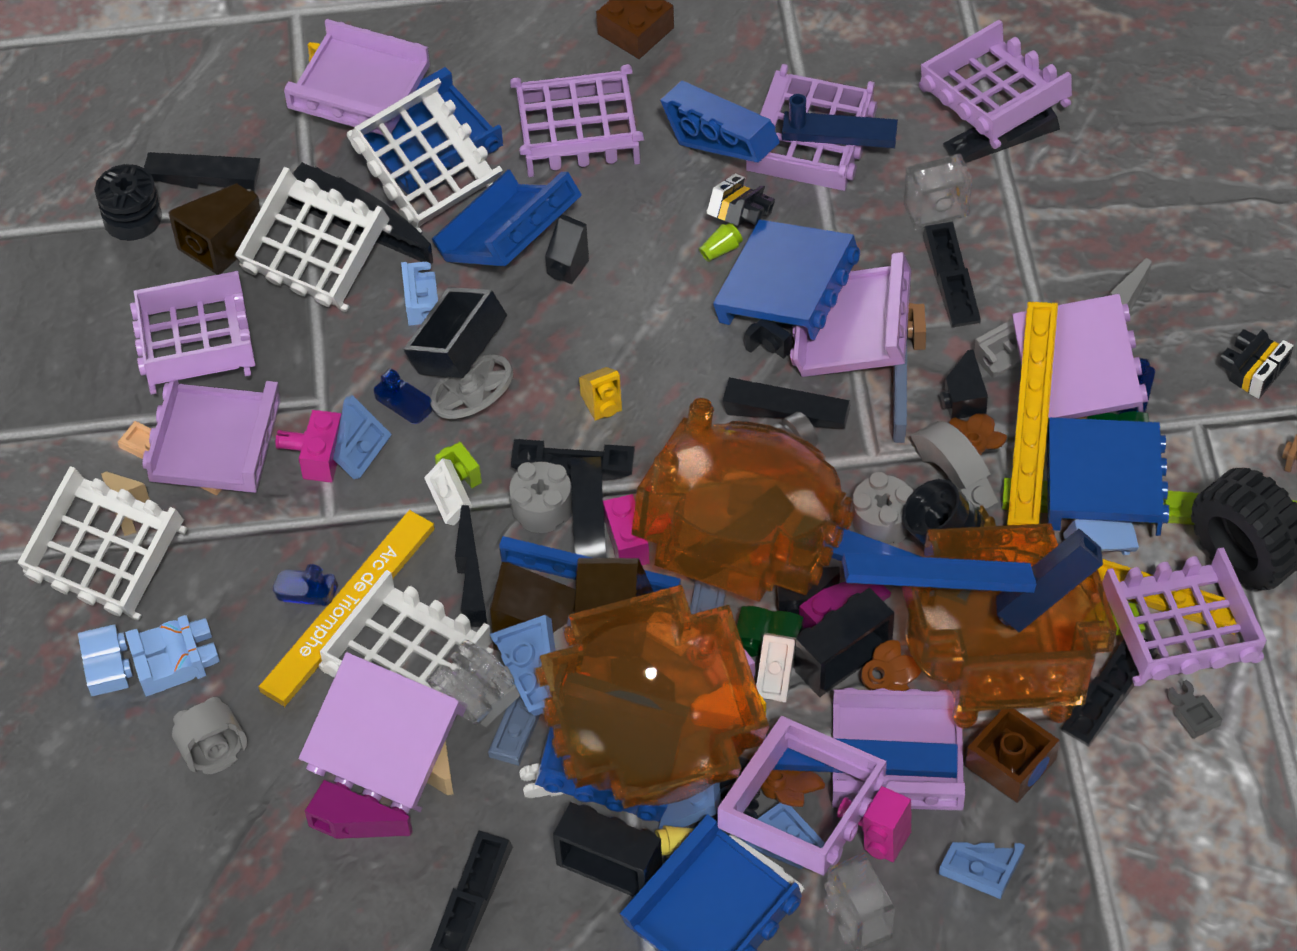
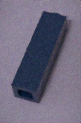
(1055, 577)

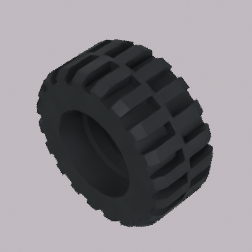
(1252, 523)

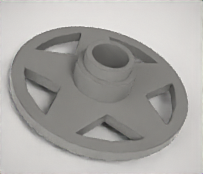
(473, 389)

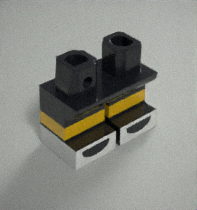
(738, 203)
(1258, 363)

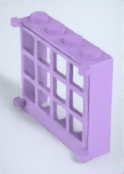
(572, 88)
(820, 94)
(1044, 94)
(196, 362)
(1165, 582)

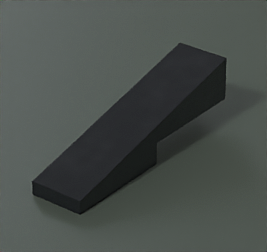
(975, 145)
(191, 170)
(951, 274)
(770, 401)
(467, 563)
(1104, 696)
(473, 893)

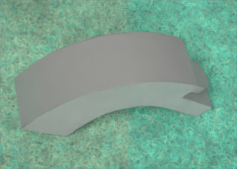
(958, 458)

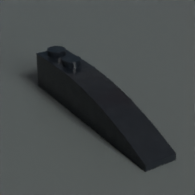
(403, 236)

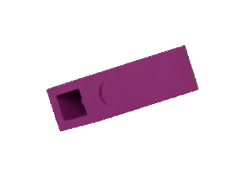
(349, 815)

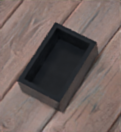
(455, 332)
(843, 641)
(606, 849)

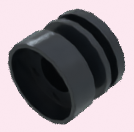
(128, 202)
(939, 506)

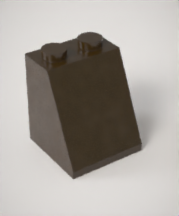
(215, 226)
(608, 581)
(527, 595)

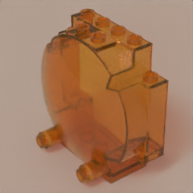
(741, 506)
(990, 664)
(651, 699)

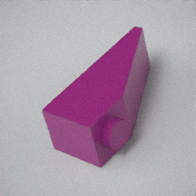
(834, 598)

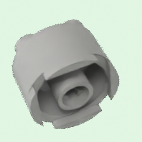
(541, 496)
(879, 508)
(208, 736)

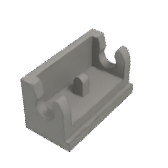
(998, 350)

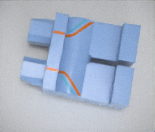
(170, 653)

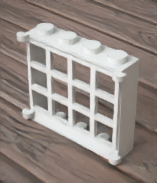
(457, 136)
(334, 205)
(124, 505)
(409, 606)

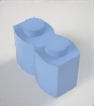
(104, 660)

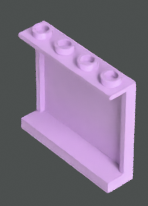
(357, 75)
(863, 327)
(1091, 359)
(211, 436)
(905, 718)
(380, 732)

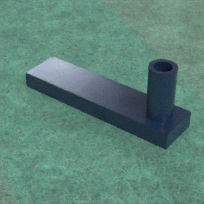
(836, 128)

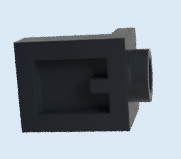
(770, 335)

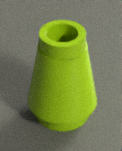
(721, 242)

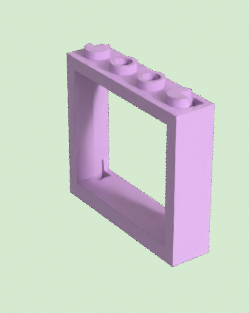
(820, 747)

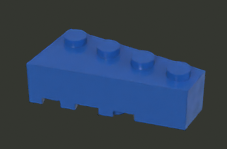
(717, 125)

